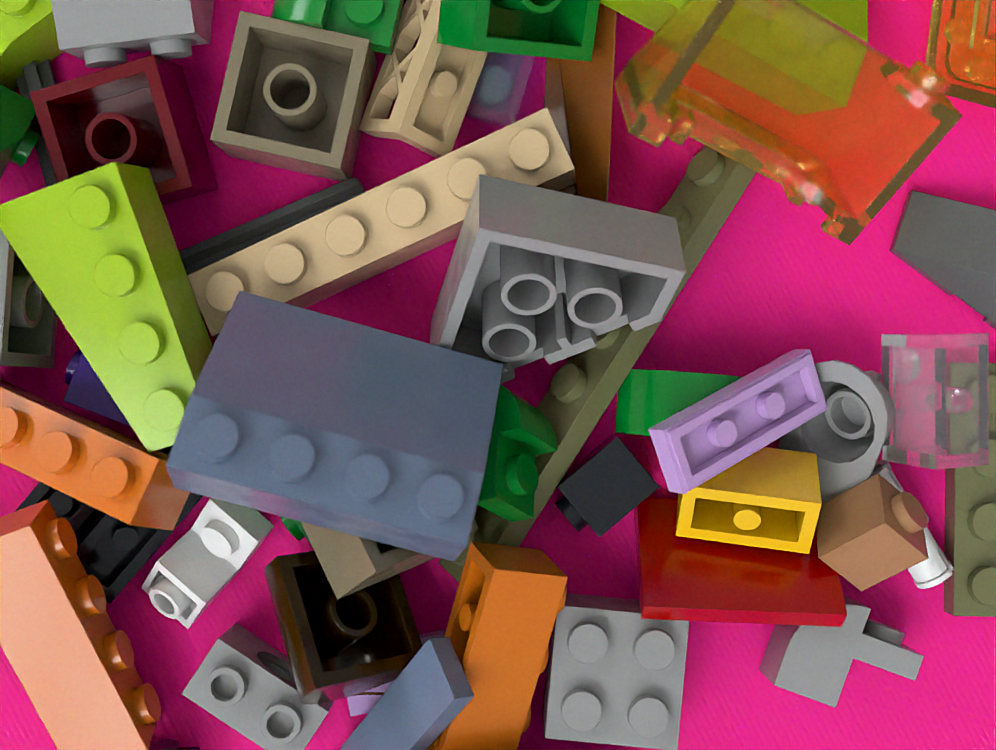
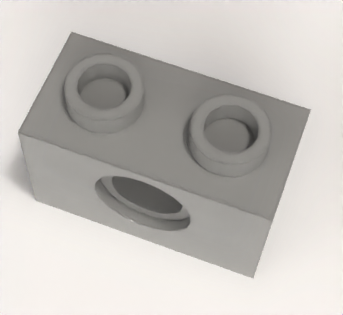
(254, 692)

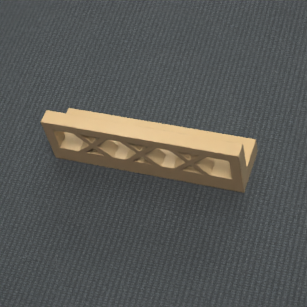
(429, 82)

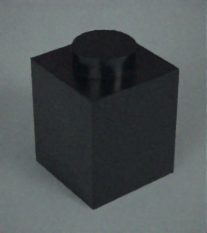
(604, 487)

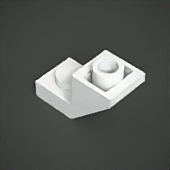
(205, 560)

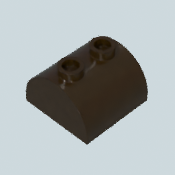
(344, 642)

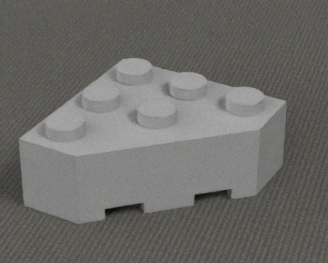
(551, 274)

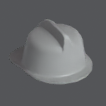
(851, 429)

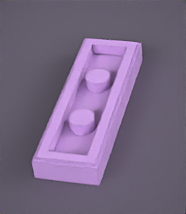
(737, 420)

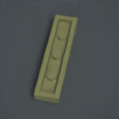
(972, 529)

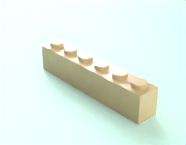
(383, 223)

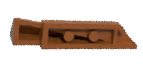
(581, 108)

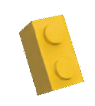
(758, 502)

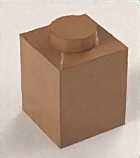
(871, 532)

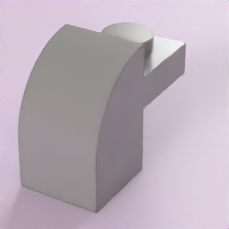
(818, 658)

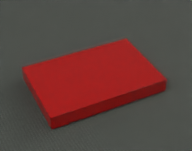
(726, 580)

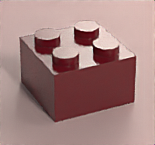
(128, 116)

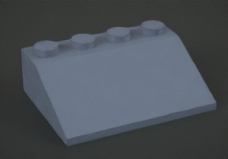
(339, 427)

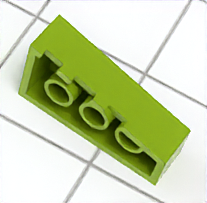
(118, 288)

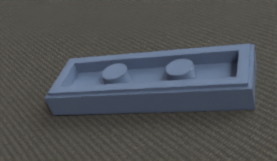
(417, 702)

